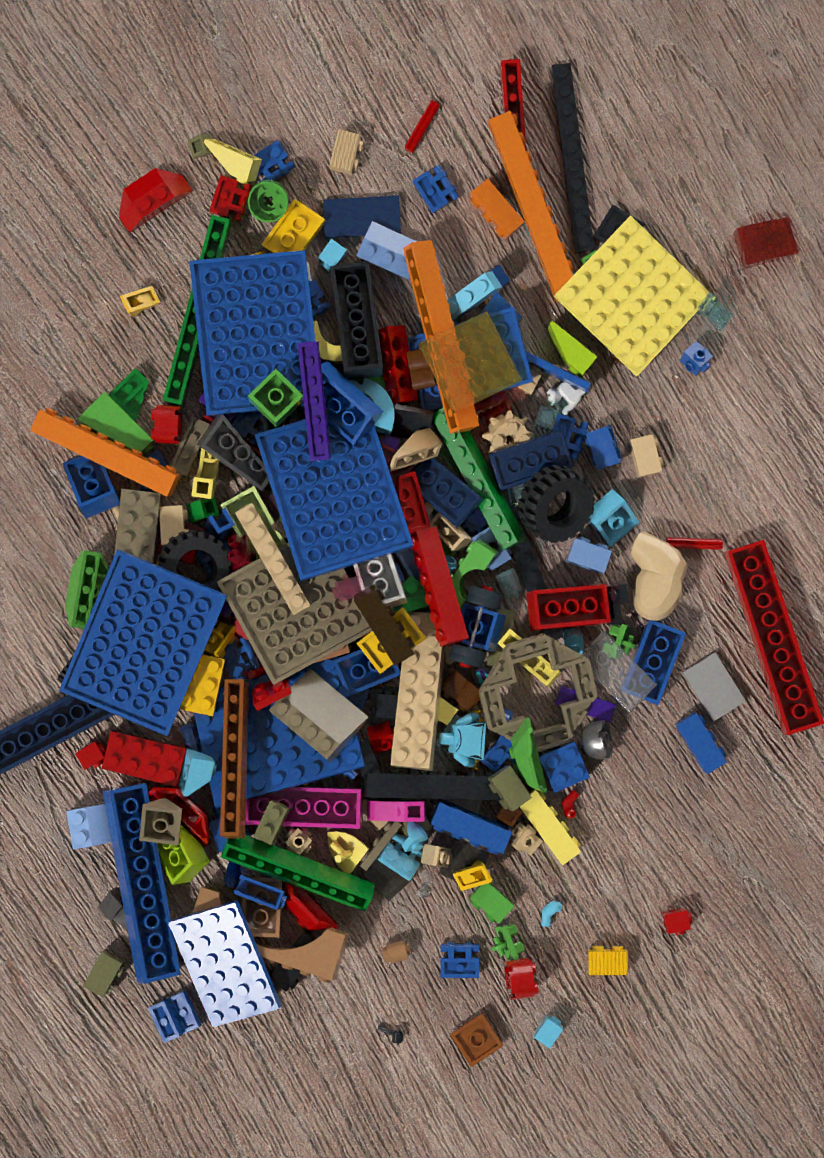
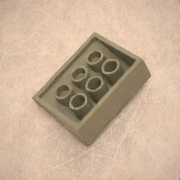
(319, 715)

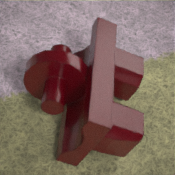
(240, 553)

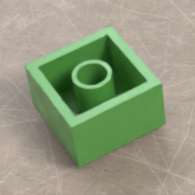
(276, 398)

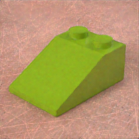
(573, 354)
(183, 860)

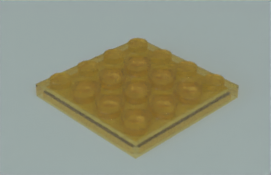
(470, 362)

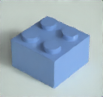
(588, 555)

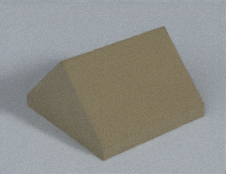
(160, 822)

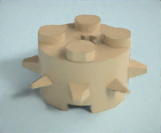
(504, 426)

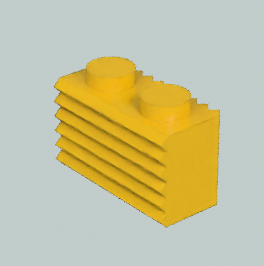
(607, 961)

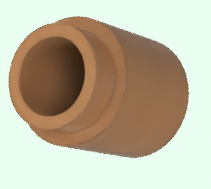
(396, 952)

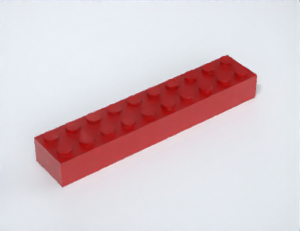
(774, 638)

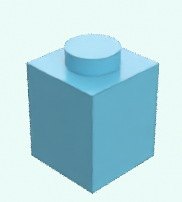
(332, 255)
(548, 1031)

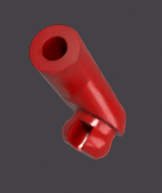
(568, 804)

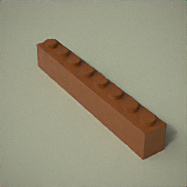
(234, 759)

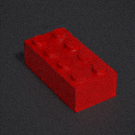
(568, 607)
(144, 758)

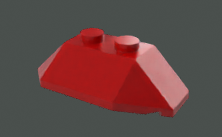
(151, 196)
(193, 816)
(307, 909)

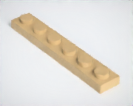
(272, 559)

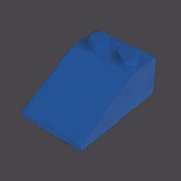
(91, 486)
(359, 673)

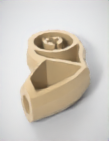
(661, 577)

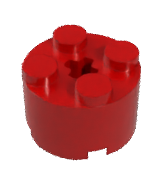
(167, 424)
(520, 978)

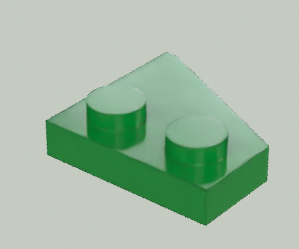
(130, 393)
(414, 595)

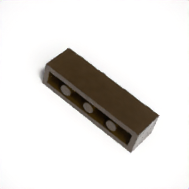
(384, 625)

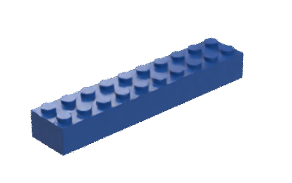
(141, 886)

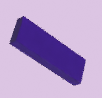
(598, 709)

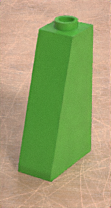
(110, 419)

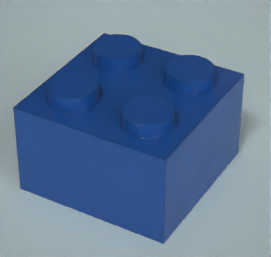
(563, 766)

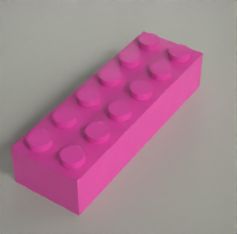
(313, 807)

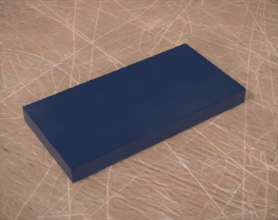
(354, 215)
(519, 462)
(446, 491)

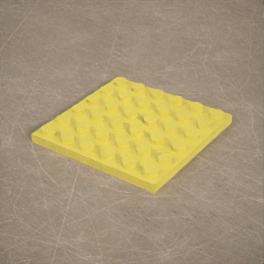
(632, 295)

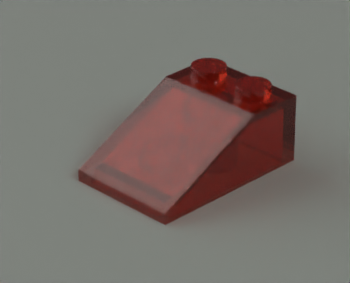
(765, 242)

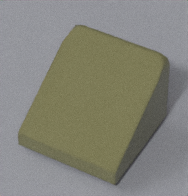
(198, 146)

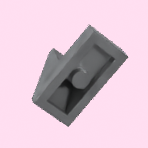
(113, 909)

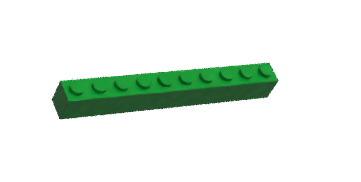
(187, 345)

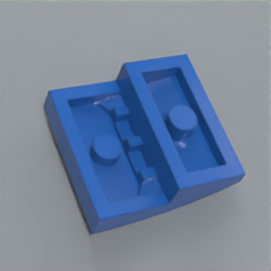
(174, 1016)

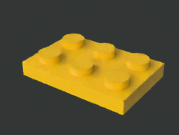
(294, 229)
(375, 652)
(204, 686)

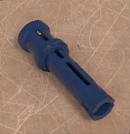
(190, 736)

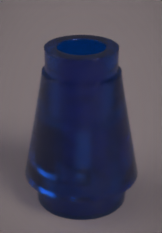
(232, 875)

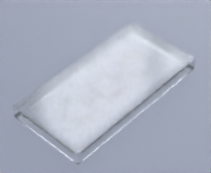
(618, 672)

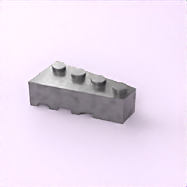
(229, 448)

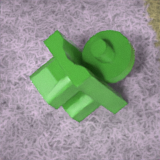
(622, 633)
(504, 942)

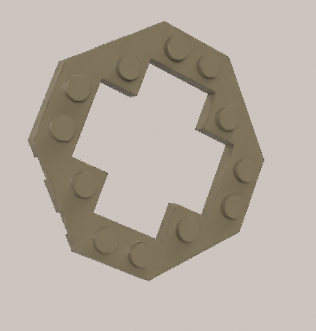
(504, 674)

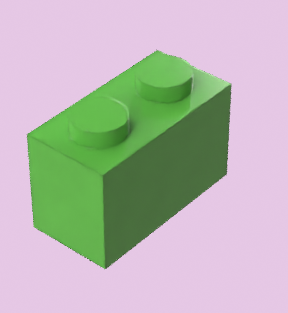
(491, 901)

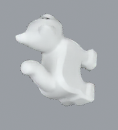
(568, 392)

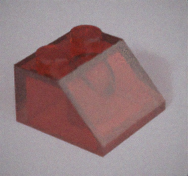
(491, 408)

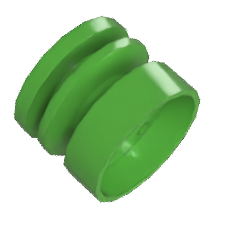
(268, 212)

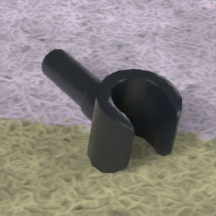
(397, 1036)

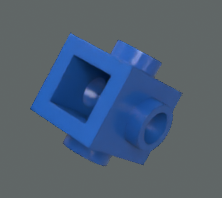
(696, 358)

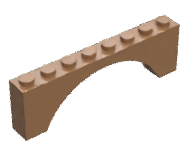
(317, 958)

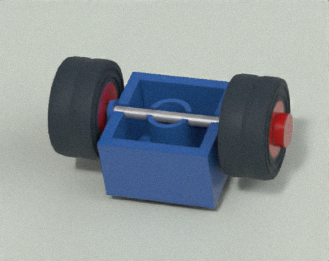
(482, 627)

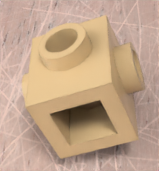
(302, 833)
(525, 838)

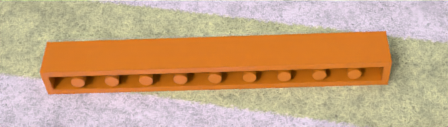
(531, 200)
(435, 315)

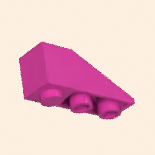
(396, 810)

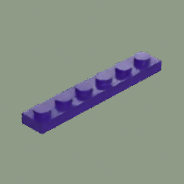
(314, 401)

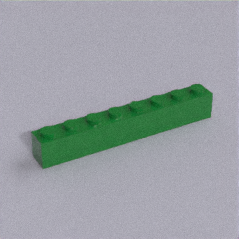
(481, 481)
(299, 871)

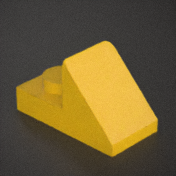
(140, 300)
(472, 876)

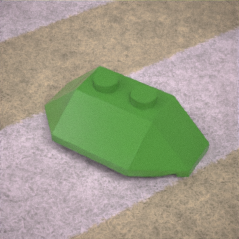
(84, 587)
(527, 757)

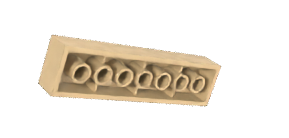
(419, 701)

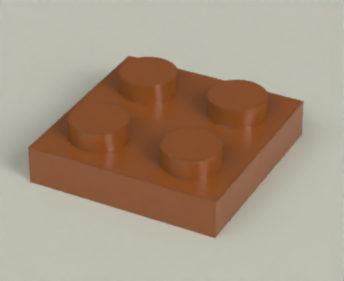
(476, 1039)

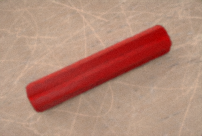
(422, 126)
(695, 543)

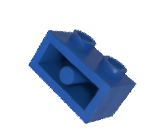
(603, 447)

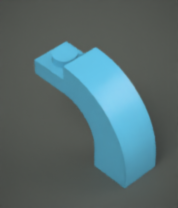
(381, 399)

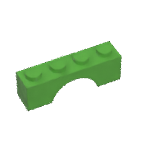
(479, 557)

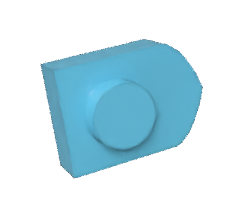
(574, 639)
(416, 837)

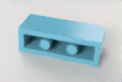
(473, 295)

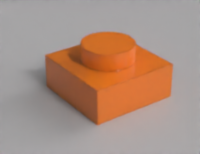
(509, 817)

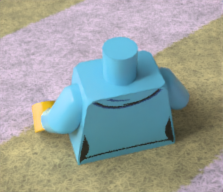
(466, 739)

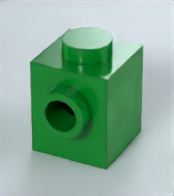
(202, 509)

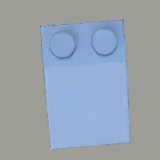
(88, 826)

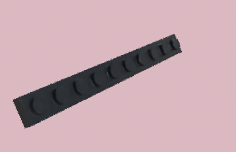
(572, 158)
(526, 562)

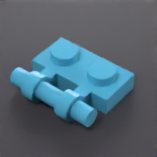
(398, 860)

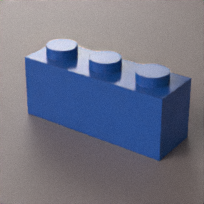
(701, 742)

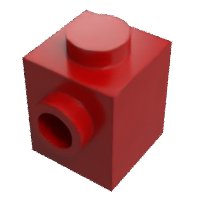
(381, 736)
(91, 755)
(677, 921)

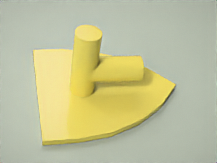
(346, 850)

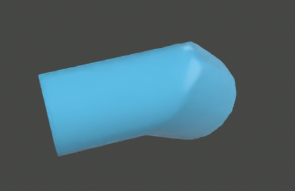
(549, 910)

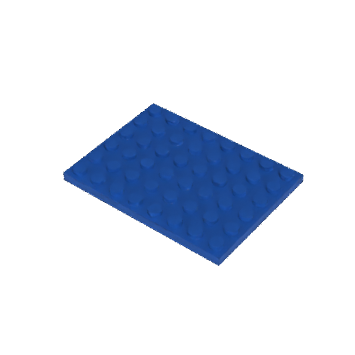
(249, 324)
(335, 507)
(142, 642)
(274, 752)

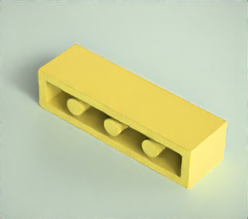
(549, 827)

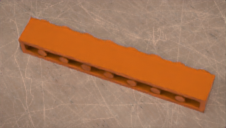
(105, 452)

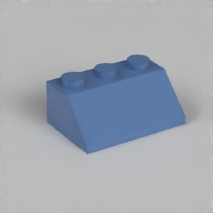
(385, 249)

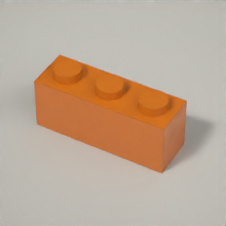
(496, 209)

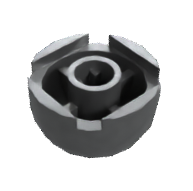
(596, 740)

